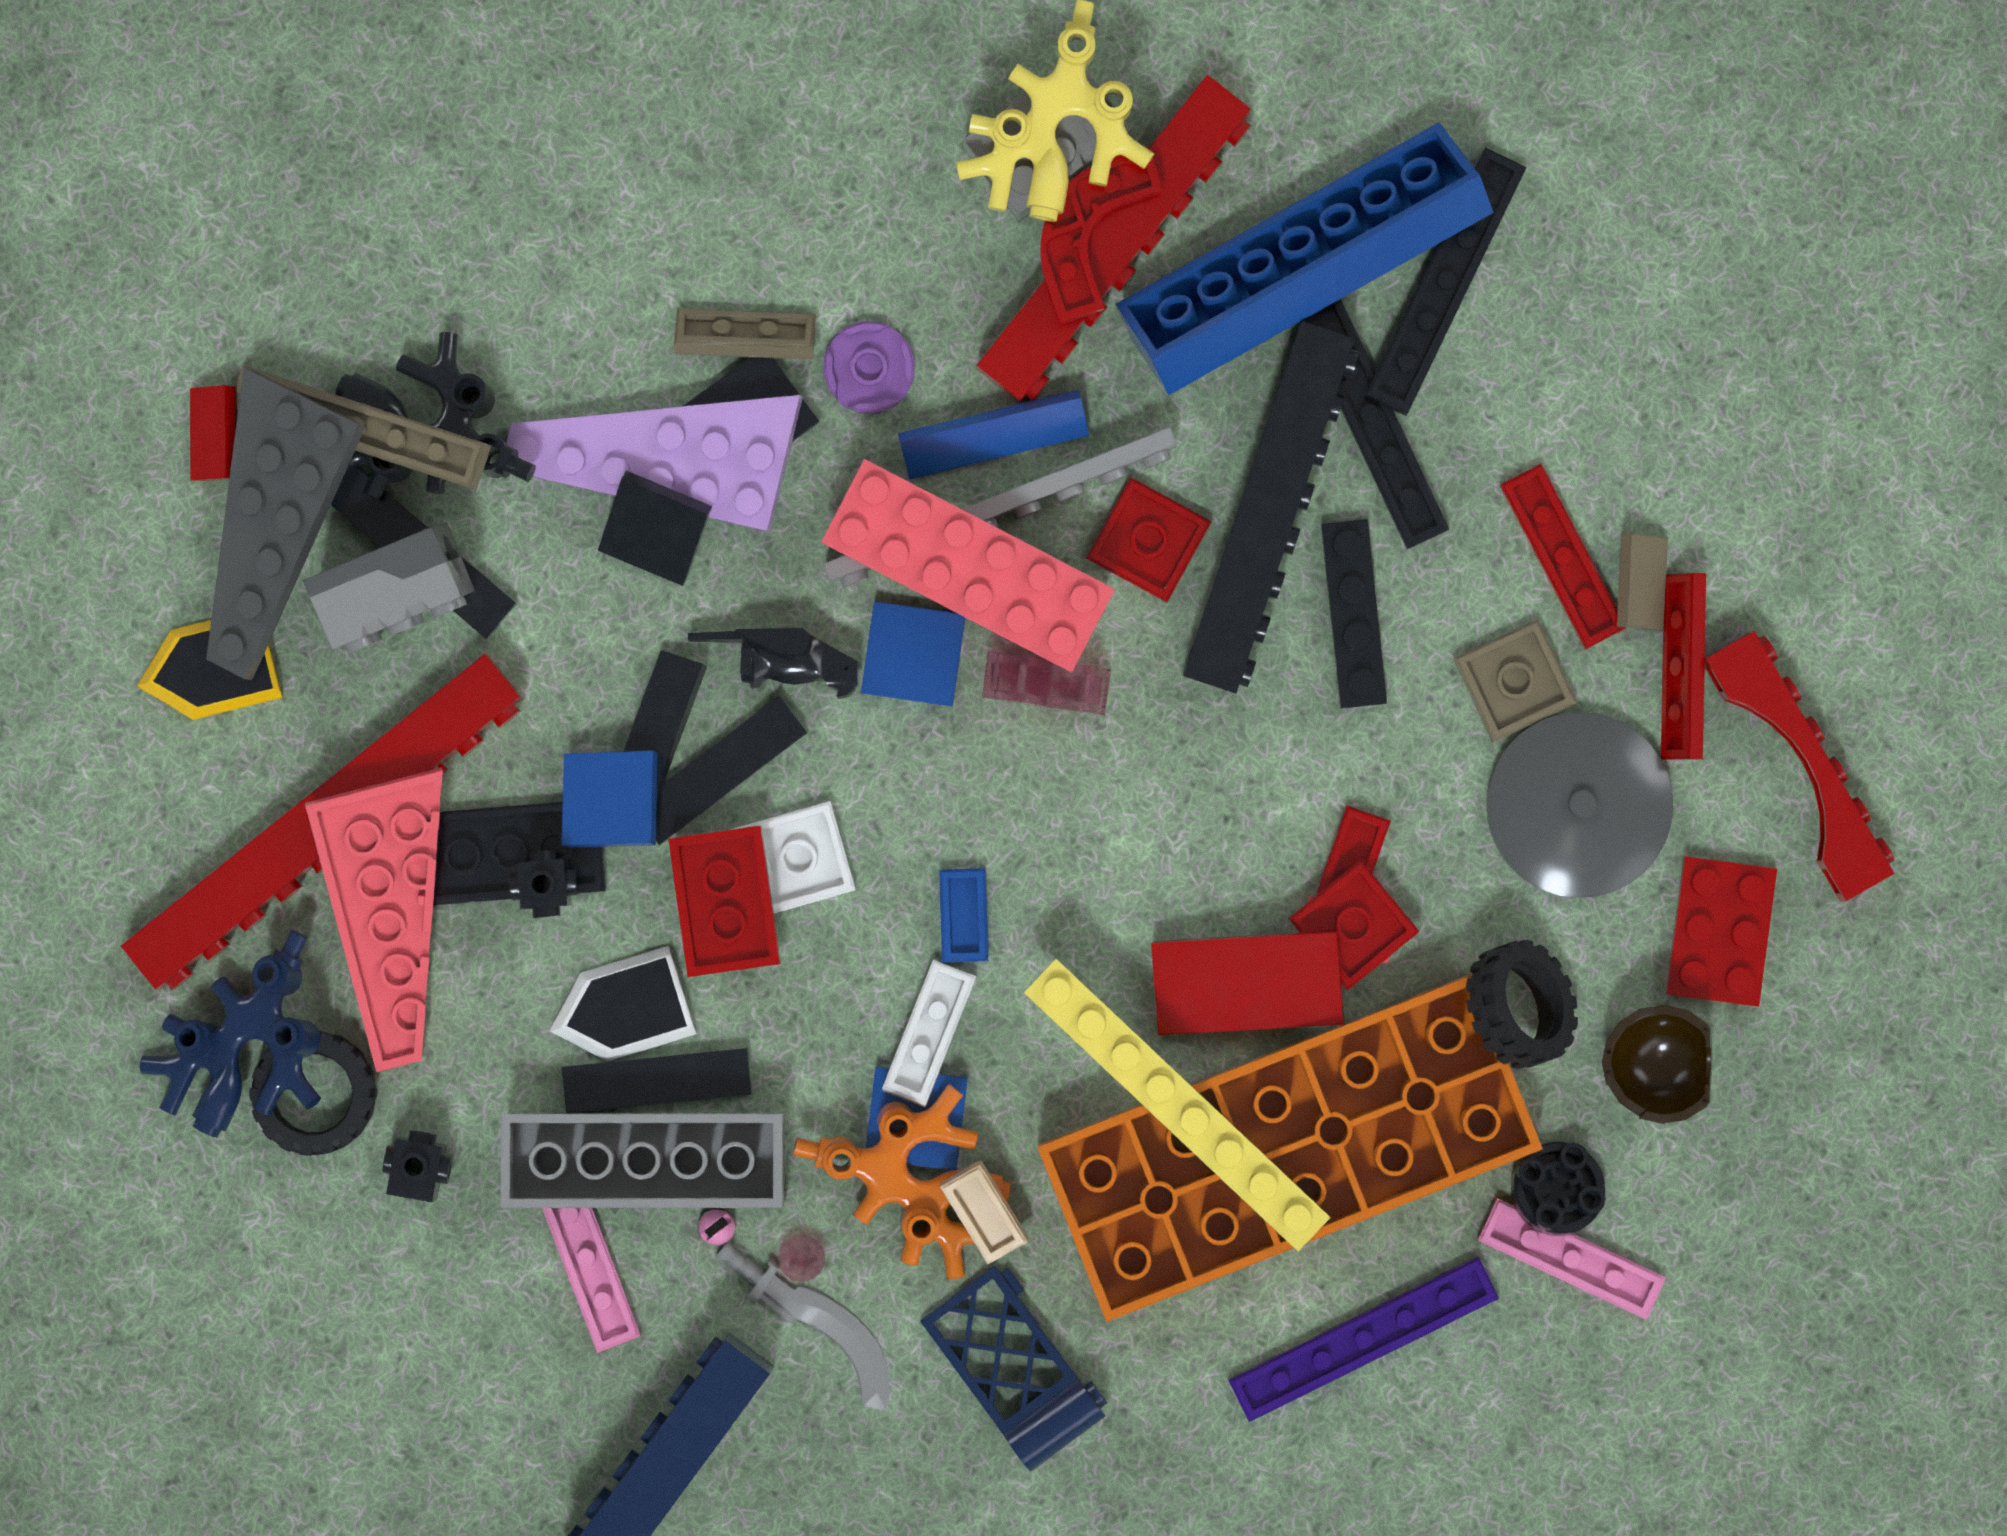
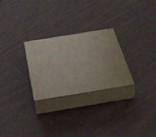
(1515, 680)

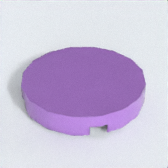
(870, 385)

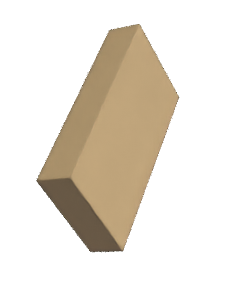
(984, 1212)

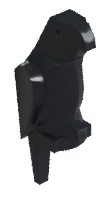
(788, 657)

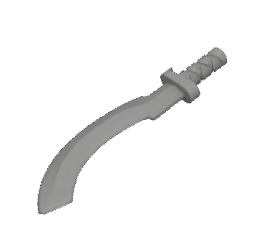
(822, 1314)

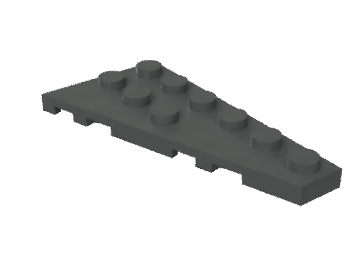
(279, 491)

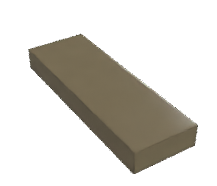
(745, 334)

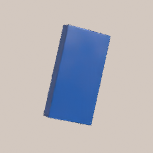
(963, 915)

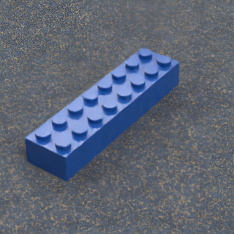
(1304, 258)

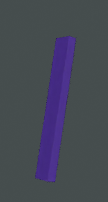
(1363, 1339)

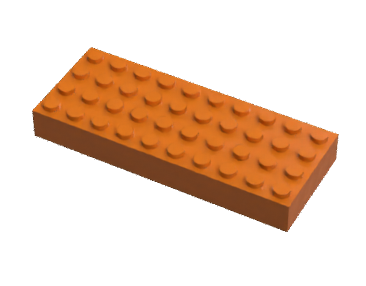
(1346, 1114)

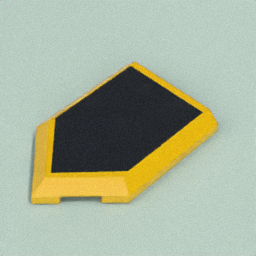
(198, 687)

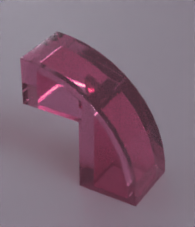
(1045, 684)

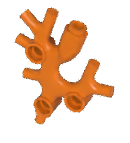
(889, 1181)

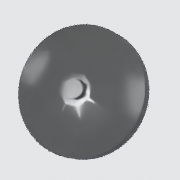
(1579, 804)

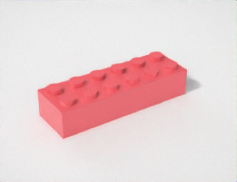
(968, 565)

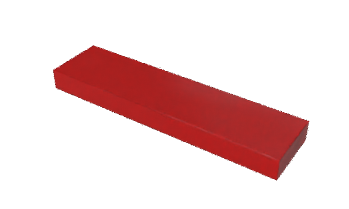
(1562, 556)
(1683, 667)

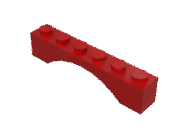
(1846, 847)

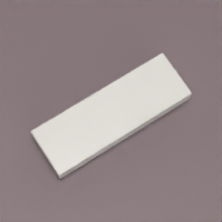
(929, 1033)

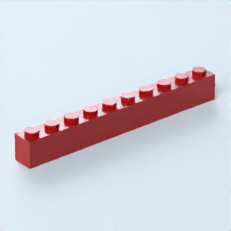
(287, 849)

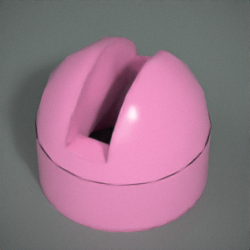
(722, 1235)

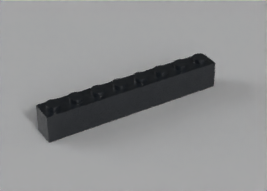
(1269, 507)

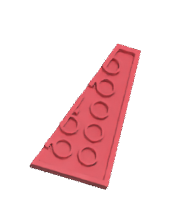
(381, 880)

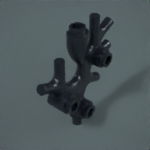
(455, 417)

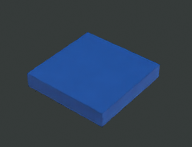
(913, 654)
(609, 799)
(926, 1153)

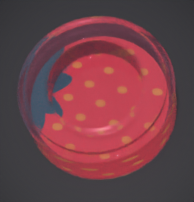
(801, 1258)

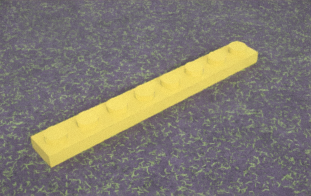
(1177, 1105)

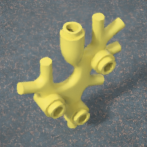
(1052, 99)

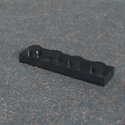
(1353, 614)

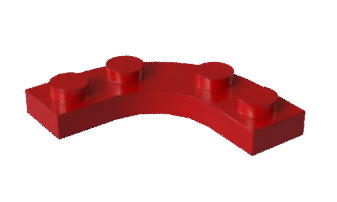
(1066, 241)

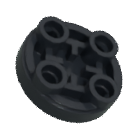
(1558, 1189)

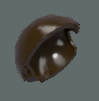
(1660, 1063)

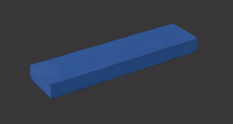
(993, 434)

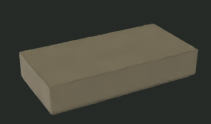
(1642, 582)

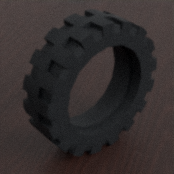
(1493, 1014)
(349, 1127)

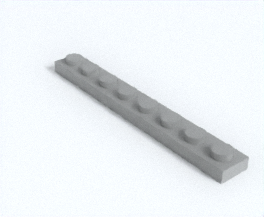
(1026, 498)

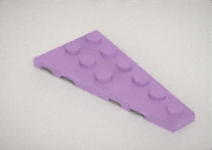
(711, 452)

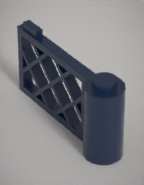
(1052, 1417)

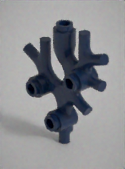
(219, 1047)

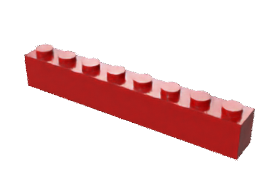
(1182, 155)

